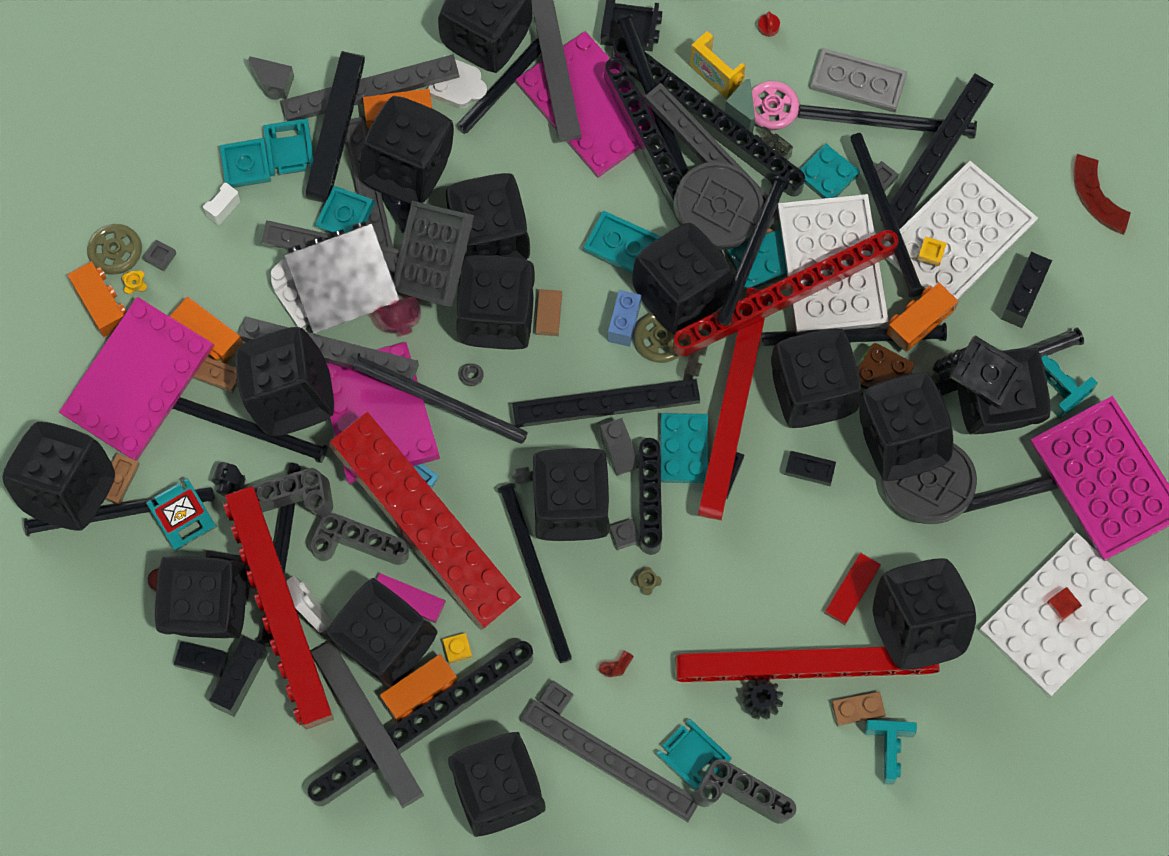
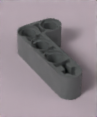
(304, 491)
(361, 543)
(747, 796)

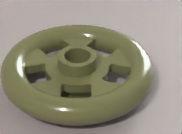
(119, 265)
(652, 352)

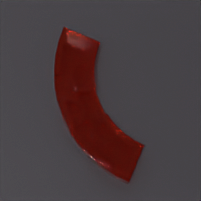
(1092, 197)

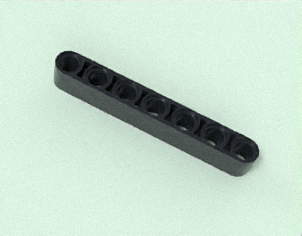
(335, 126)

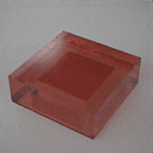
(1064, 603)

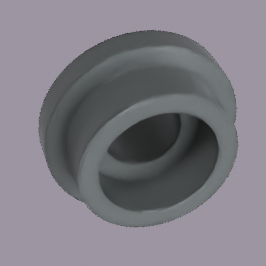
(472, 368)
(522, 475)

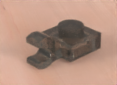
(777, 143)

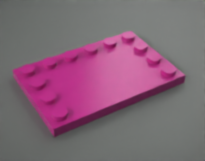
(603, 128)
(136, 379)
(396, 411)
(1106, 477)

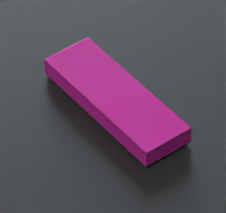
(424, 603)

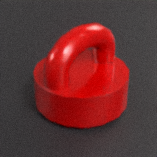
(769, 24)

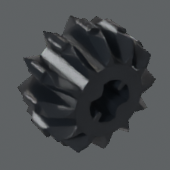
(754, 694)

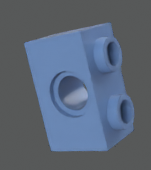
(624, 318)

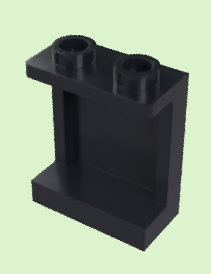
(644, 21)

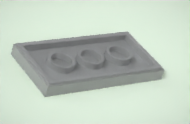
(858, 80)

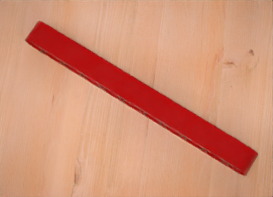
(793, 284)
(731, 417)
(790, 665)

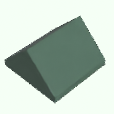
(741, 106)

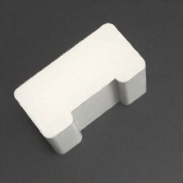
(222, 204)

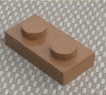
(217, 374)
(125, 470)
(858, 709)

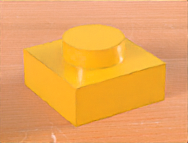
(932, 251)
(457, 648)

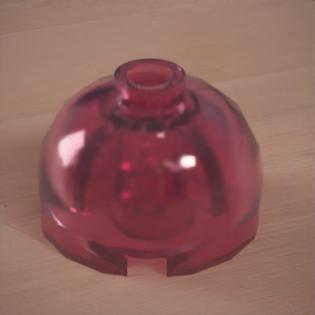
(399, 316)

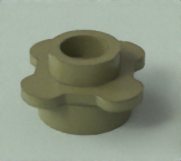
(647, 573)

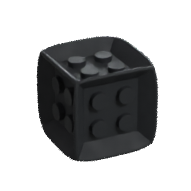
(484, 29)
(406, 150)
(498, 214)
(682, 277)
(495, 302)
(816, 378)
(284, 381)
(1024, 404)
(906, 426)
(59, 475)
(571, 494)
(200, 597)
(924, 613)
(382, 632)
(496, 784)

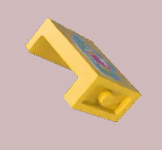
(713, 68)

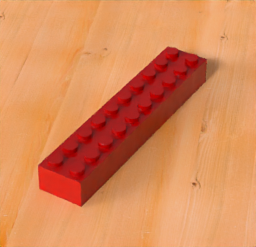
(424, 520)
(276, 601)

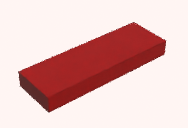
(852, 589)

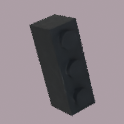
(1026, 289)
(238, 676)

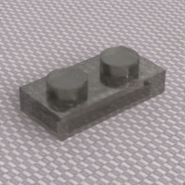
(693, 366)

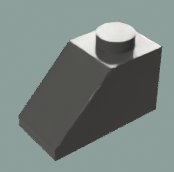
(272, 77)
(618, 446)

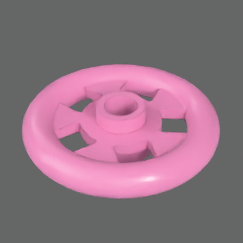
(790, 99)

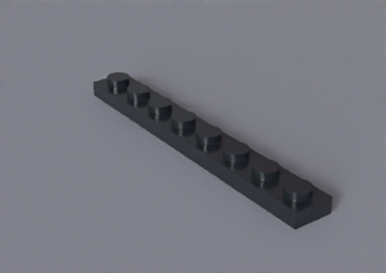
(939, 148)
(606, 403)

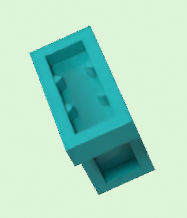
(1066, 386)
(892, 744)

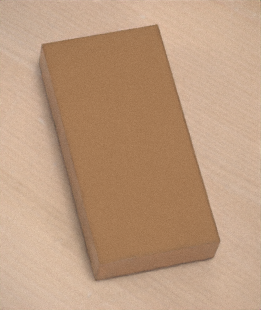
(548, 312)

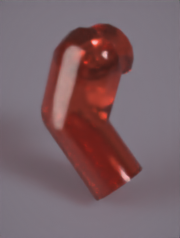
(616, 668)

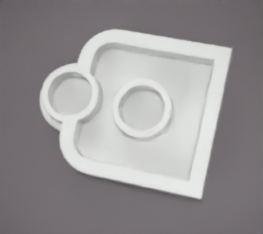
(461, 90)
(308, 604)

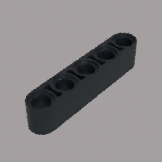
(652, 485)

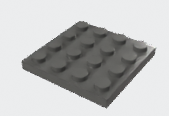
(432, 253)

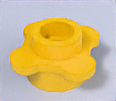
(132, 276)

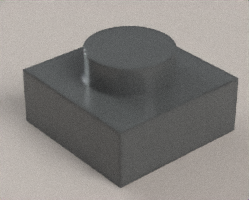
(886, 175)
(160, 255)
(624, 534)
(556, 697)

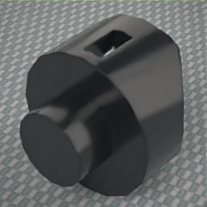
(229, 481)

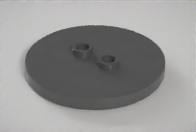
(720, 203)
(936, 494)

